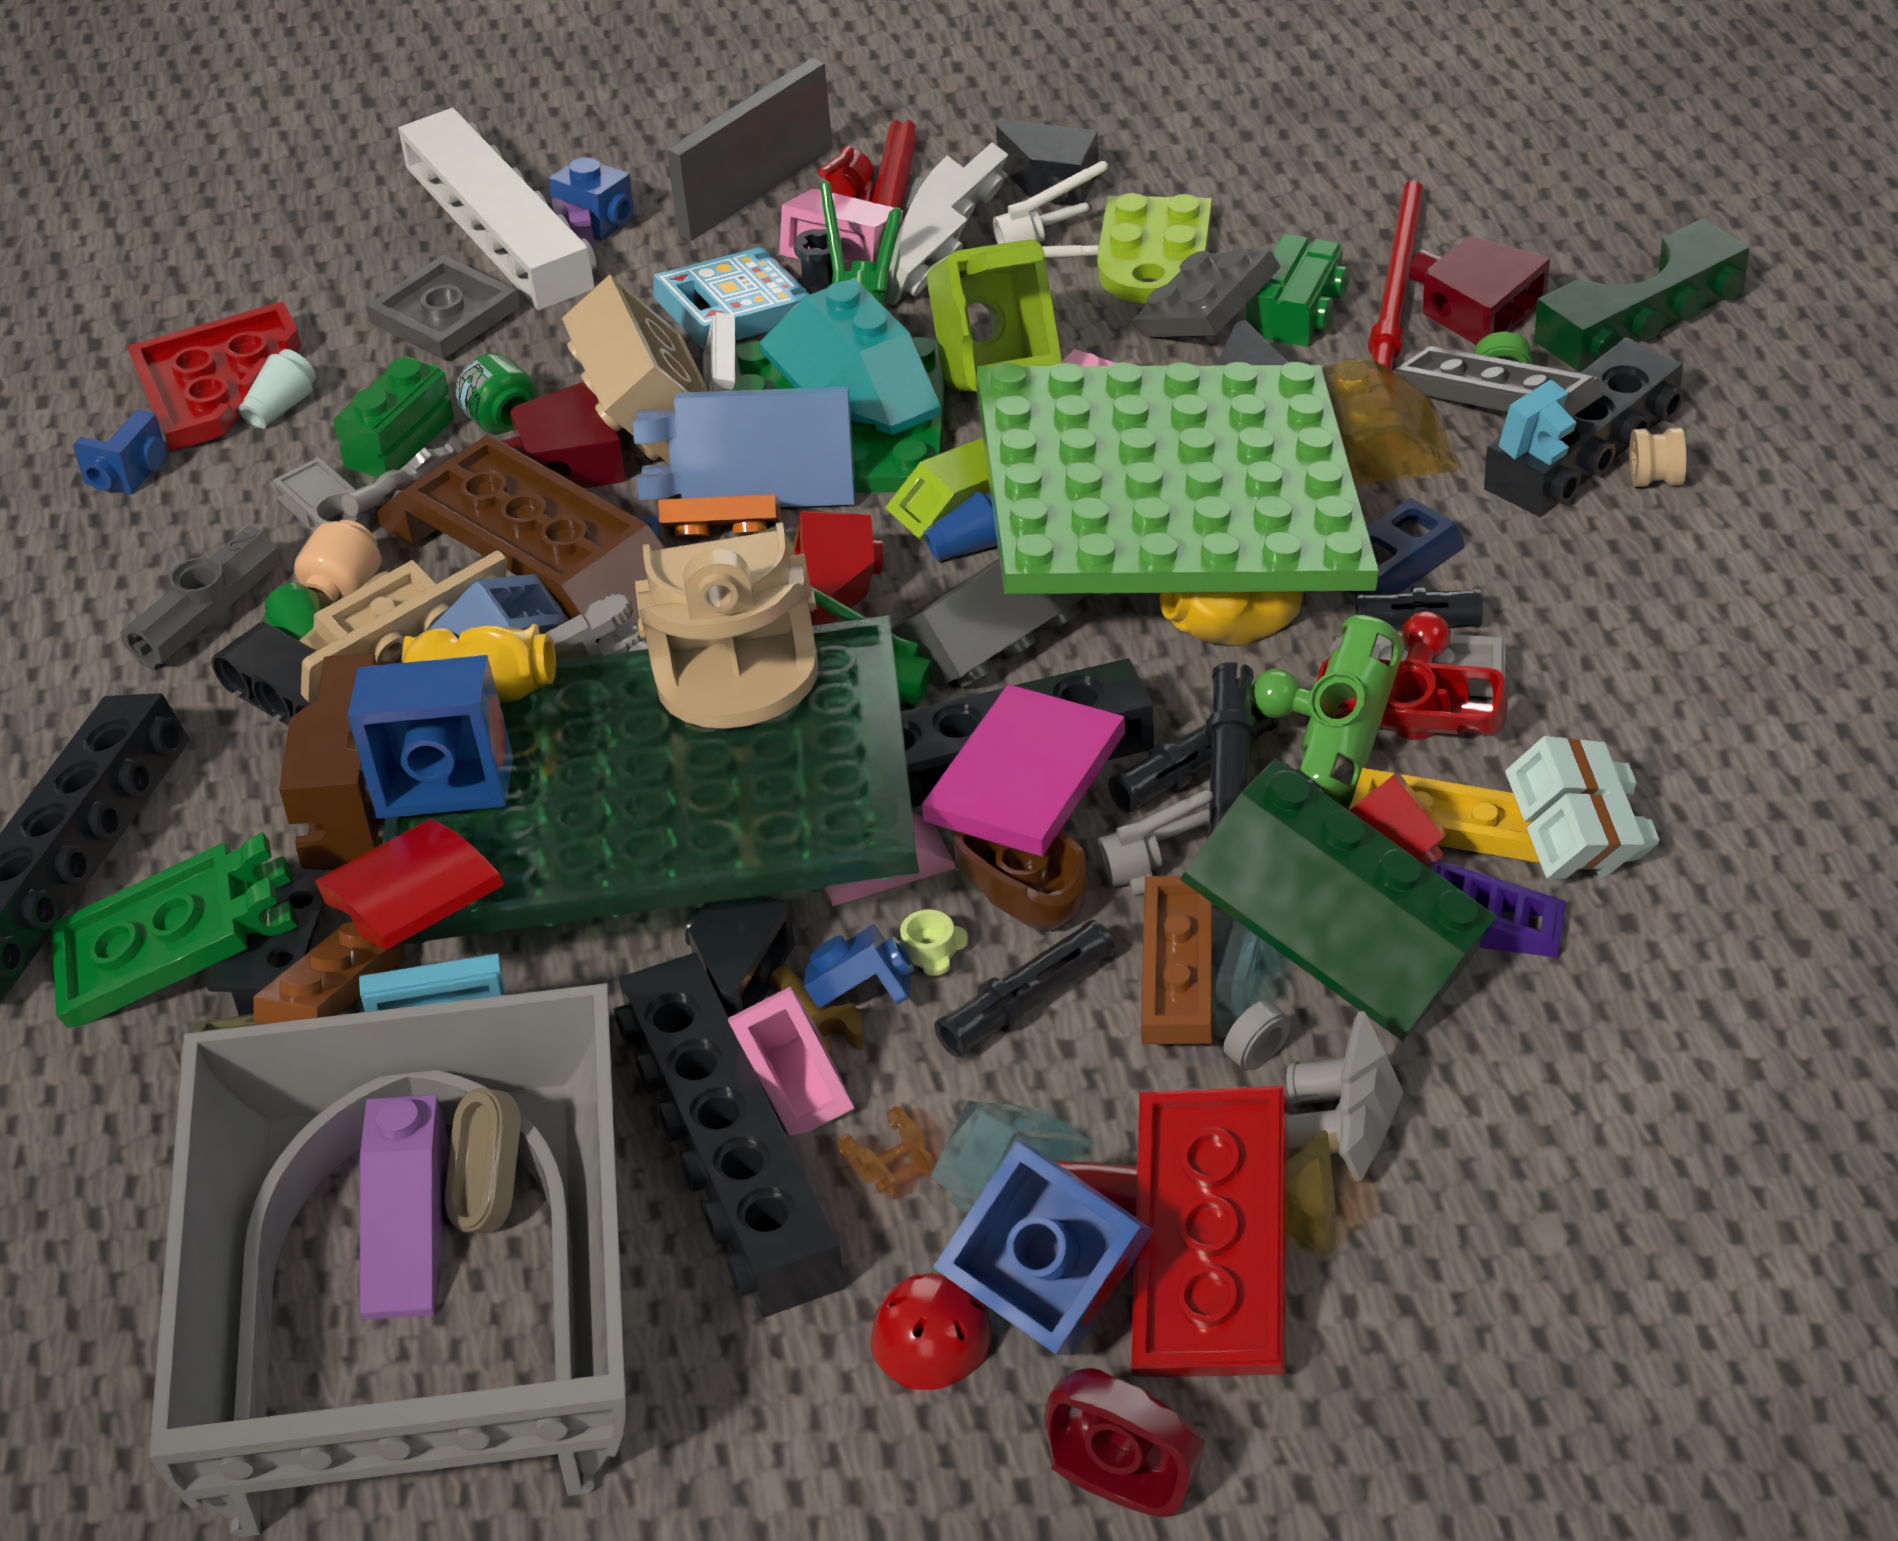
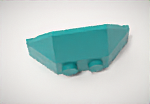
(854, 342)

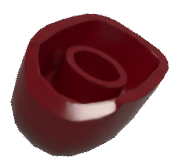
(1121, 1443)

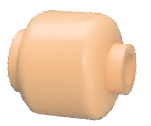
(338, 560)

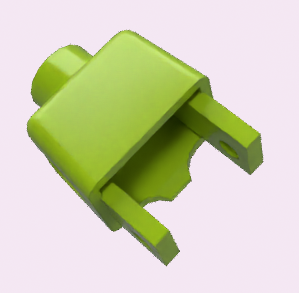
(1016, 292)

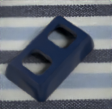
(1413, 555)

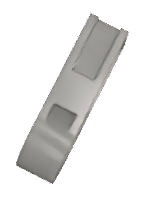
(316, 494)

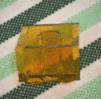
(1385, 424)

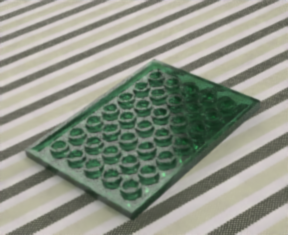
(646, 812)

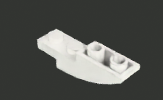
(939, 217)

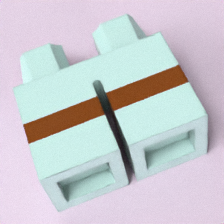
(1579, 807)

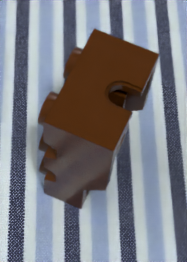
(324, 775)

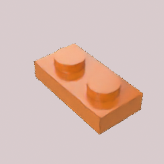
(694, 515)

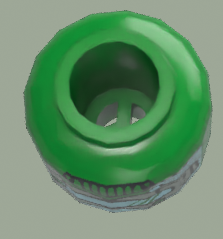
(491, 389)

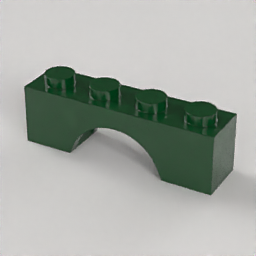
(1589, 318)

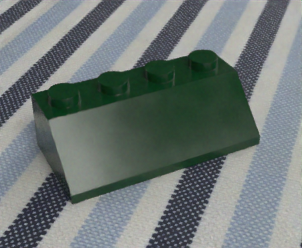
(1339, 899)

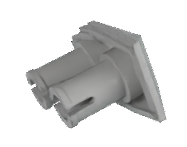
(1366, 1094)

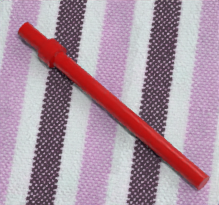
(1387, 335)

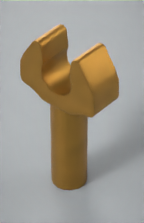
(837, 1019)

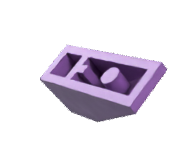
(401, 1205)

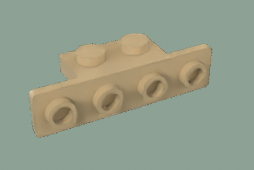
(386, 612)

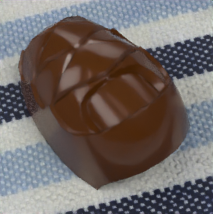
(1027, 886)

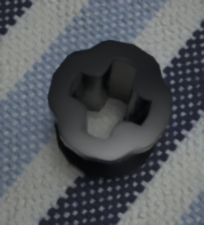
(816, 262)

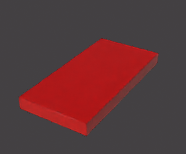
(1216, 1263)

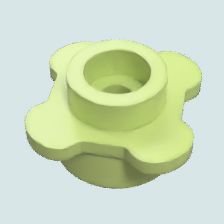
(931, 940)

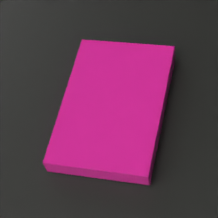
(1024, 769)

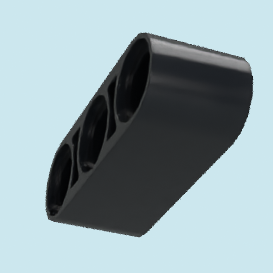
(265, 670)

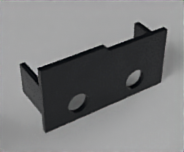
(249, 970)

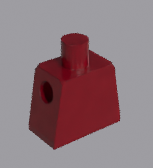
(1480, 286)
(569, 437)

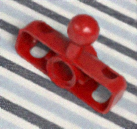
(1441, 688)

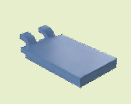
(753, 445)

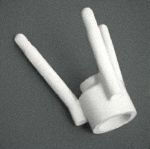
(1023, 225)

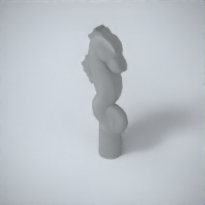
(383, 490)

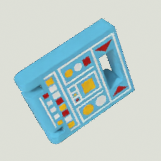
(738, 284)

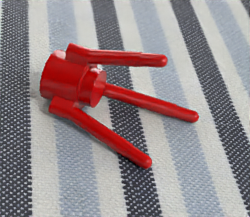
(850, 174)

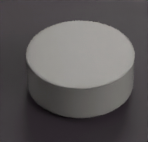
(1257, 1035)

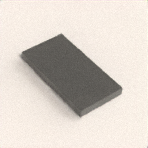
(750, 149)

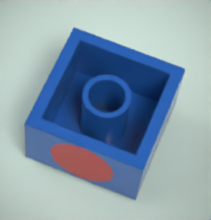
(431, 736)
(1043, 1249)

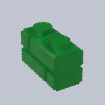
(1300, 292)
(394, 417)

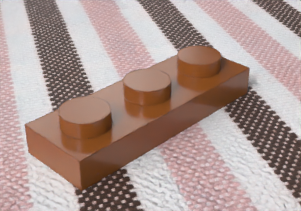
(1176, 964)
(324, 978)

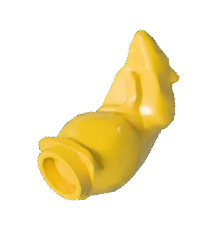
(1231, 616)
(517, 657)

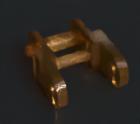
(872, 1167)

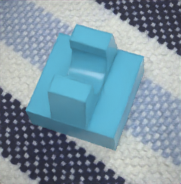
(1538, 424)

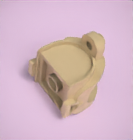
(728, 628)

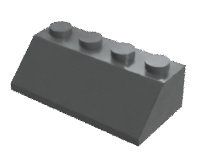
(979, 621)

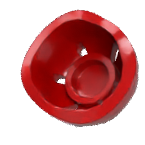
(937, 1312)

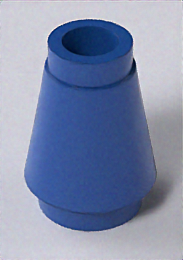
(964, 529)

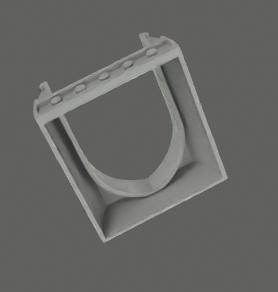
(257, 1133)

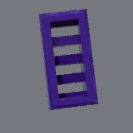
(1507, 897)

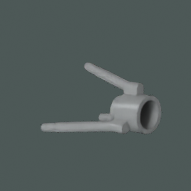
(1135, 849)

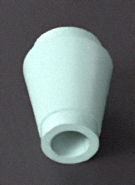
(278, 387)

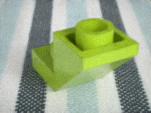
(940, 486)

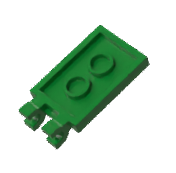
(167, 928)

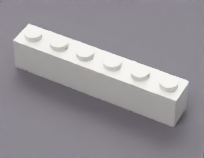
(498, 208)

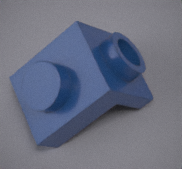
(595, 188)
(126, 457)
(845, 964)

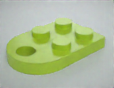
(1149, 240)

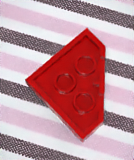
(205, 371)

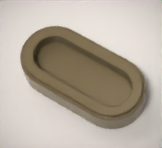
(482, 1160)

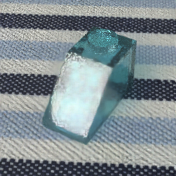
(985, 1138)

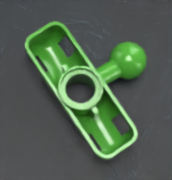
(1348, 676)

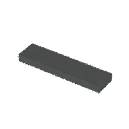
(1491, 380)

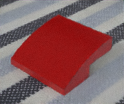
(409, 883)

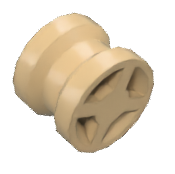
(1657, 457)

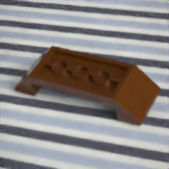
(534, 517)

